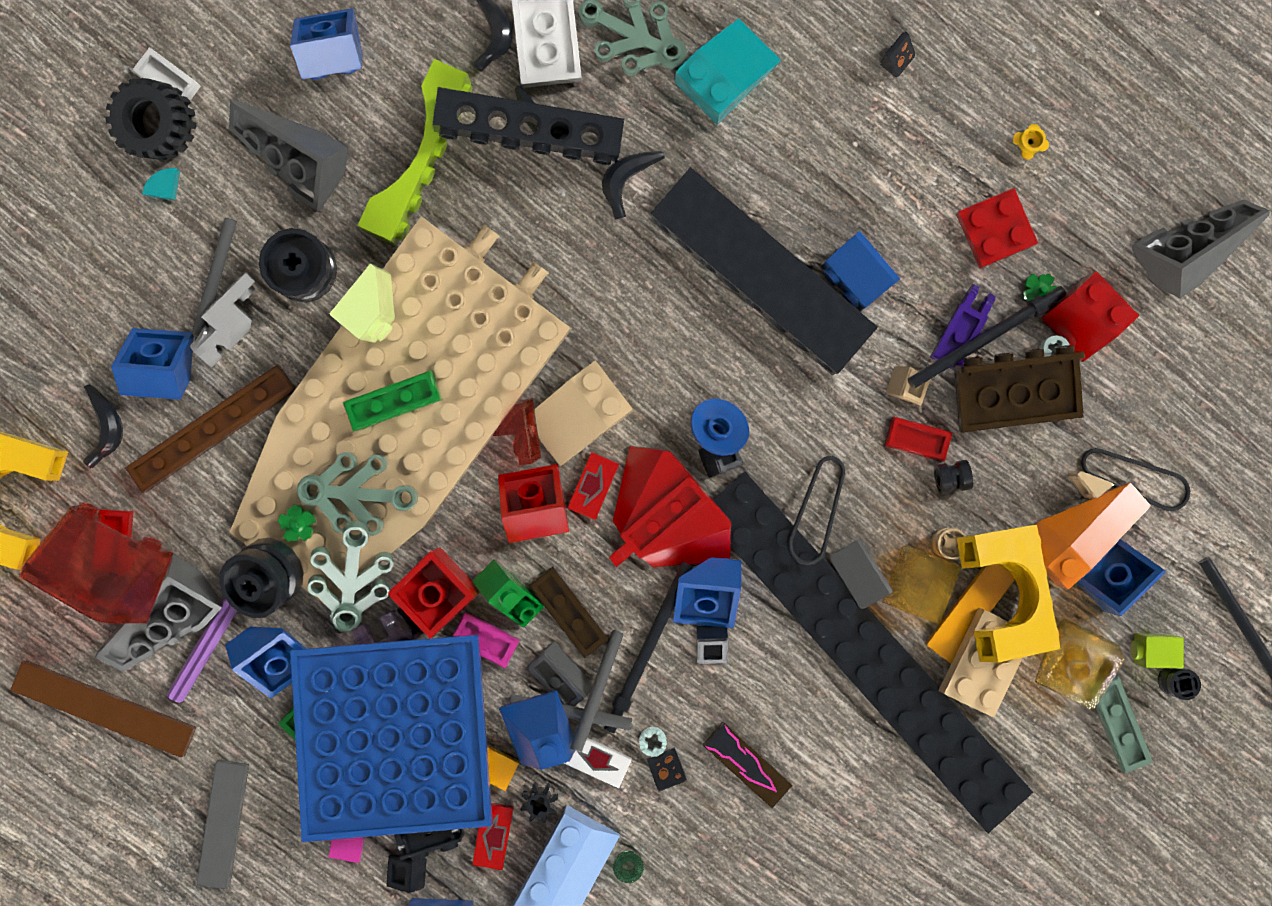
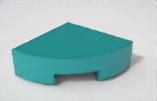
(163, 184)

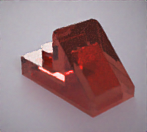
(522, 424)

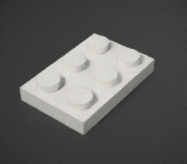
(546, 42)

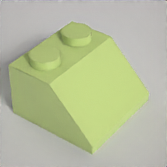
(368, 306)

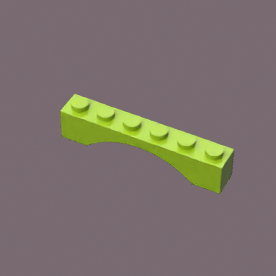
(390, 210)

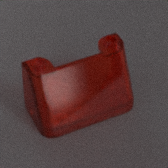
(98, 568)

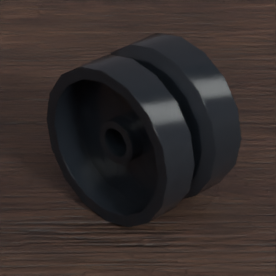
(282, 268)
(261, 577)

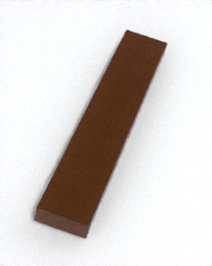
(210, 429)
(103, 708)

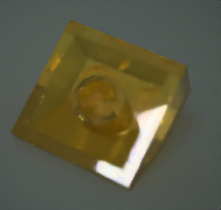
(922, 584)
(1081, 666)

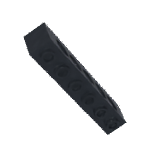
(452, 103)

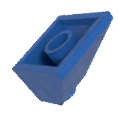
(709, 594)
(263, 658)
(539, 730)

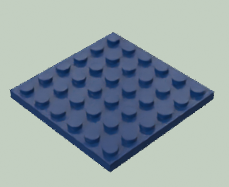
(390, 738)

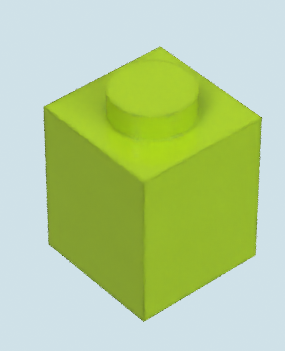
(1158, 650)

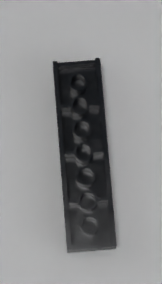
(762, 272)

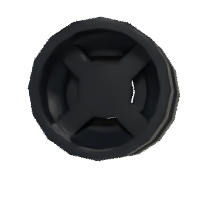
(953, 476)
(1171, 680)

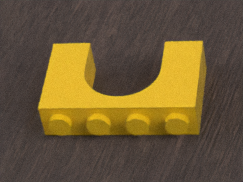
(33, 460)
(1034, 624)

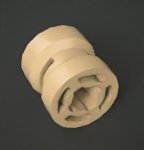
(950, 547)

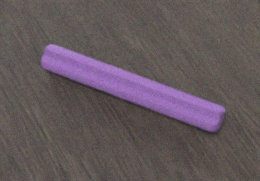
(201, 653)

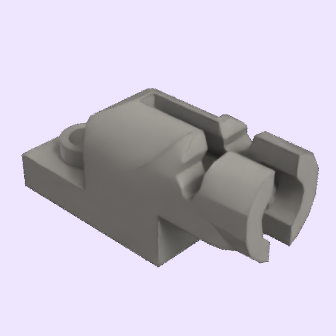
(226, 320)

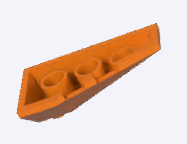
(1085, 532)

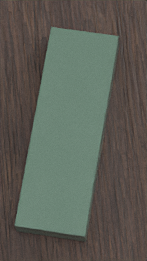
(1122, 728)

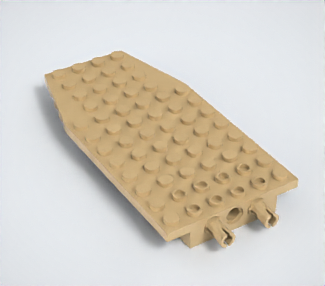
(450, 318)

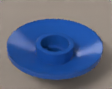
(726, 419)

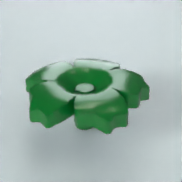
(1038, 286)
(297, 523)

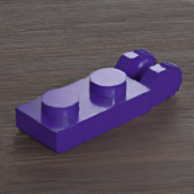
(964, 324)

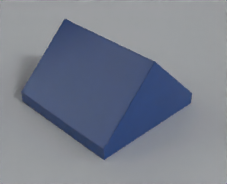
(1120, 578)

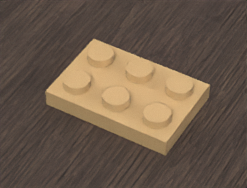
(975, 682)

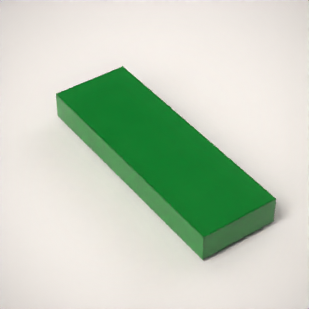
(392, 400)

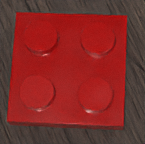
(996, 228)

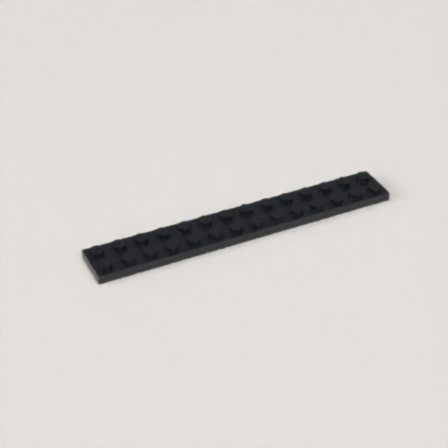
(871, 657)

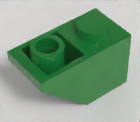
(507, 593)

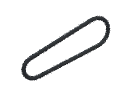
(1139, 463)
(832, 515)

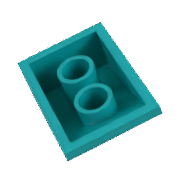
(725, 70)

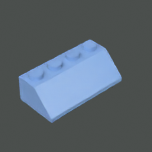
(568, 862)

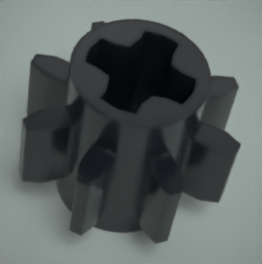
(542, 811)

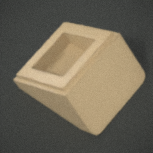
(900, 388)
(1089, 485)

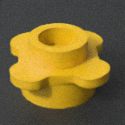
(1039, 139)

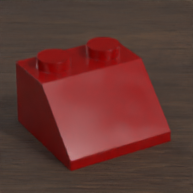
(1090, 315)
(532, 503)
(434, 592)

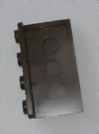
(1019, 389)

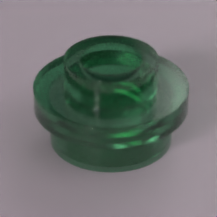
(625, 875)

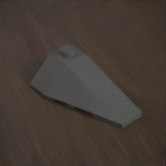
(300, 155)
(1191, 253)
(182, 606)

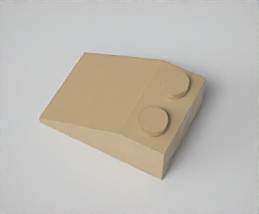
(580, 413)

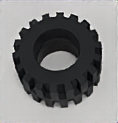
(128, 113)

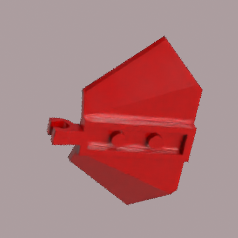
(667, 513)

